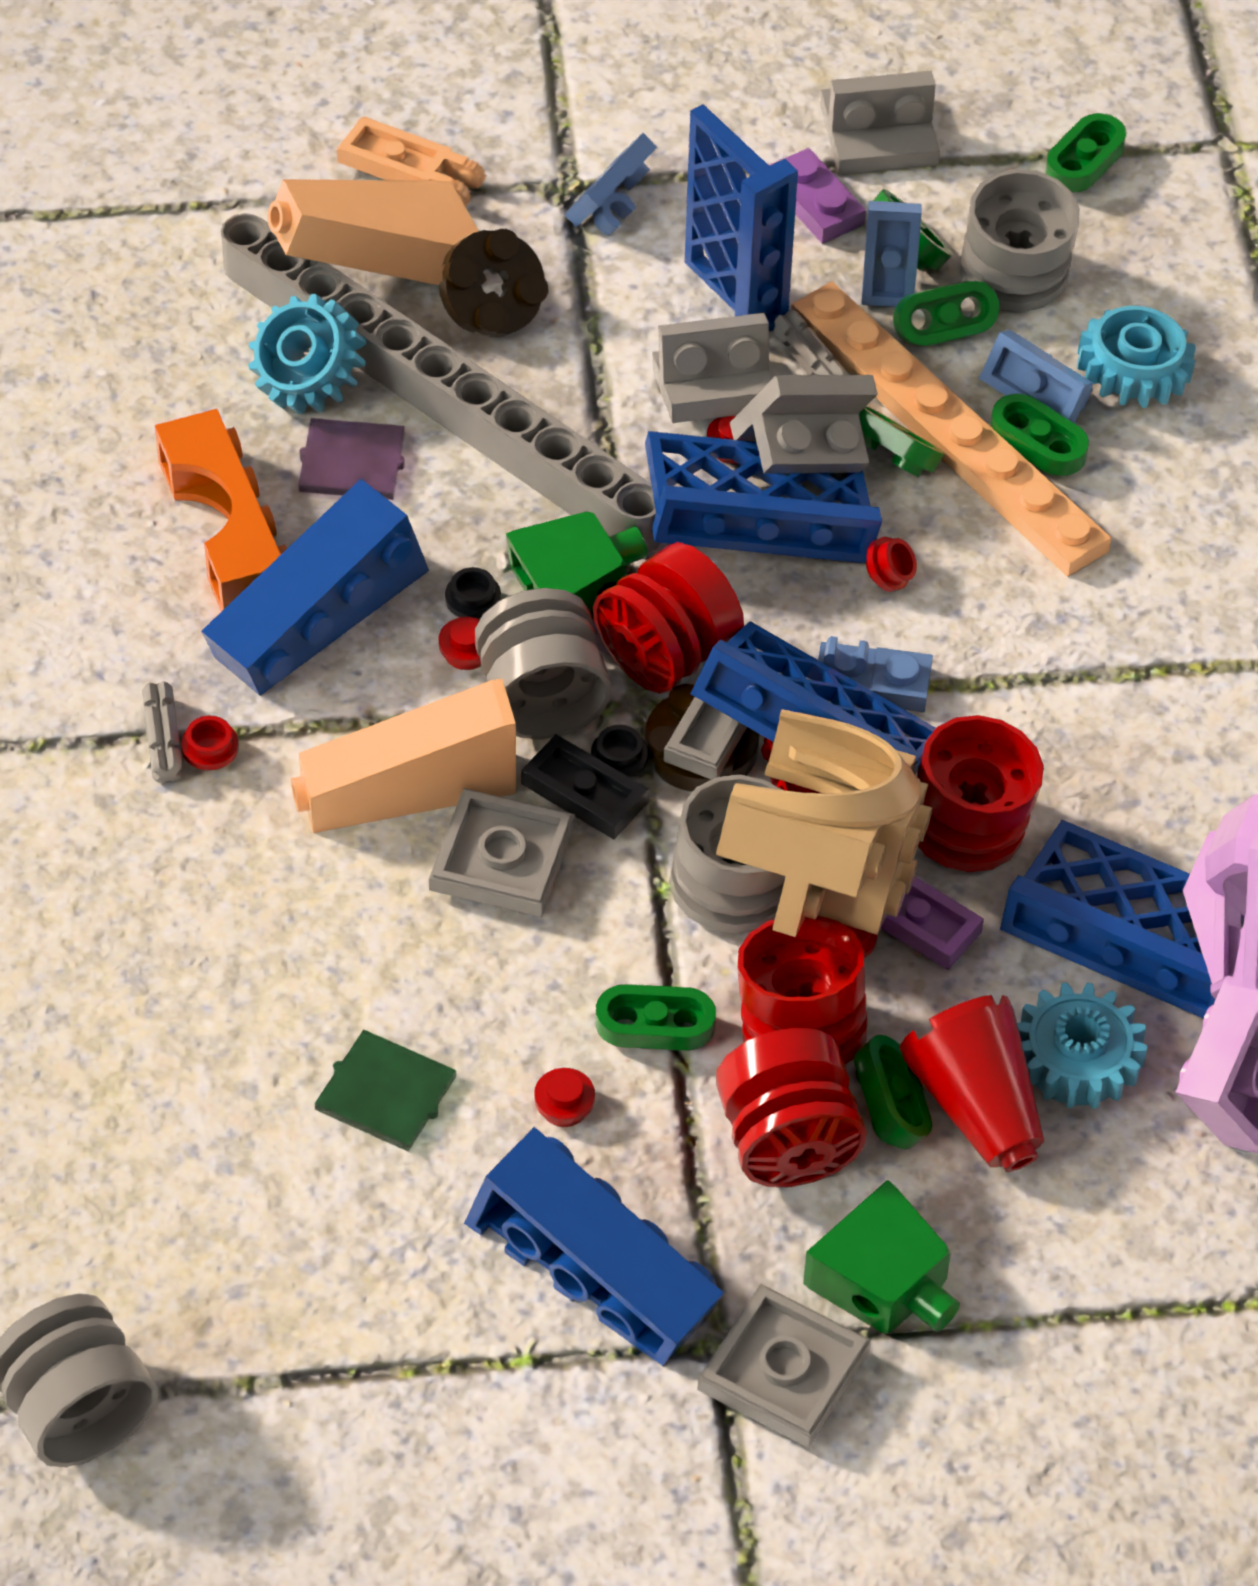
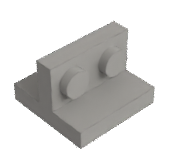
(881, 122)
(712, 365)
(808, 423)

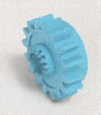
(290, 334)
(1136, 355)
(1081, 1046)

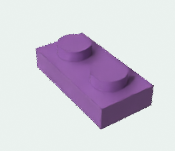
(823, 200)
(934, 924)

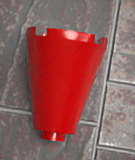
(980, 1079)

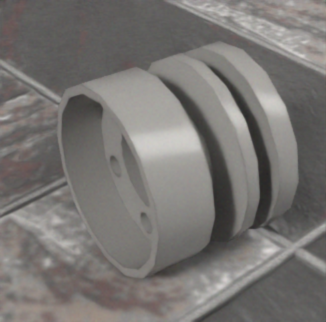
(1020, 238)
(547, 661)
(712, 888)
(73, 1380)

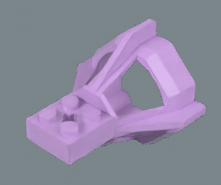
(1220, 895)

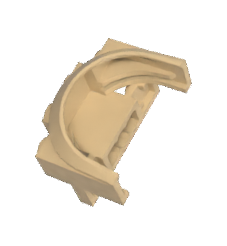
(840, 848)

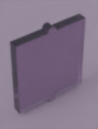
(348, 451)

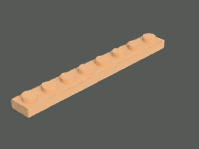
(942, 418)

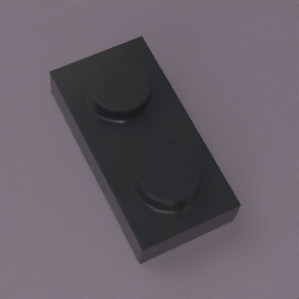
(584, 786)

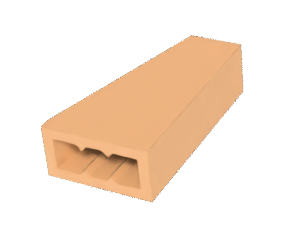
(371, 224)
(412, 761)

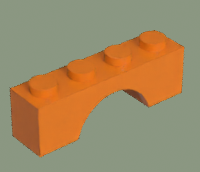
(205, 467)

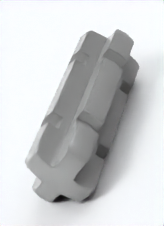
(806, 345)
(162, 732)

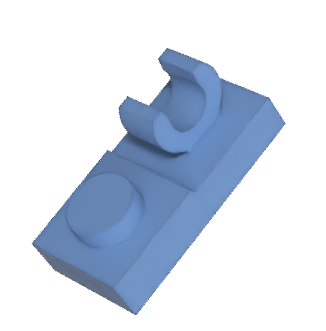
(600, 196)
(890, 252)
(1023, 368)
(891, 673)

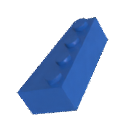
(318, 589)
(594, 1246)

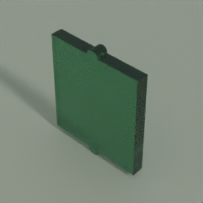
(385, 1090)

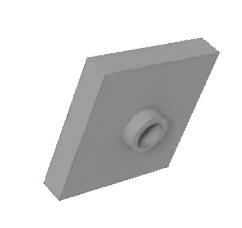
(502, 852)
(784, 1365)

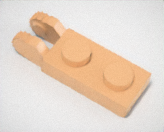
(404, 156)

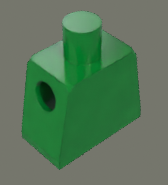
(573, 555)
(883, 1265)

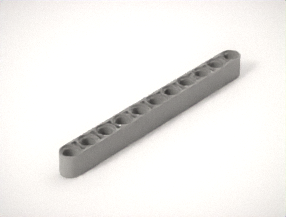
(449, 386)

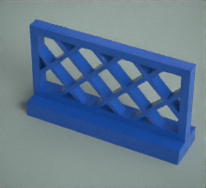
(760, 222)
(753, 517)
(752, 691)
(1103, 942)

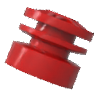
(667, 616)
(980, 792)
(804, 982)
(790, 1107)

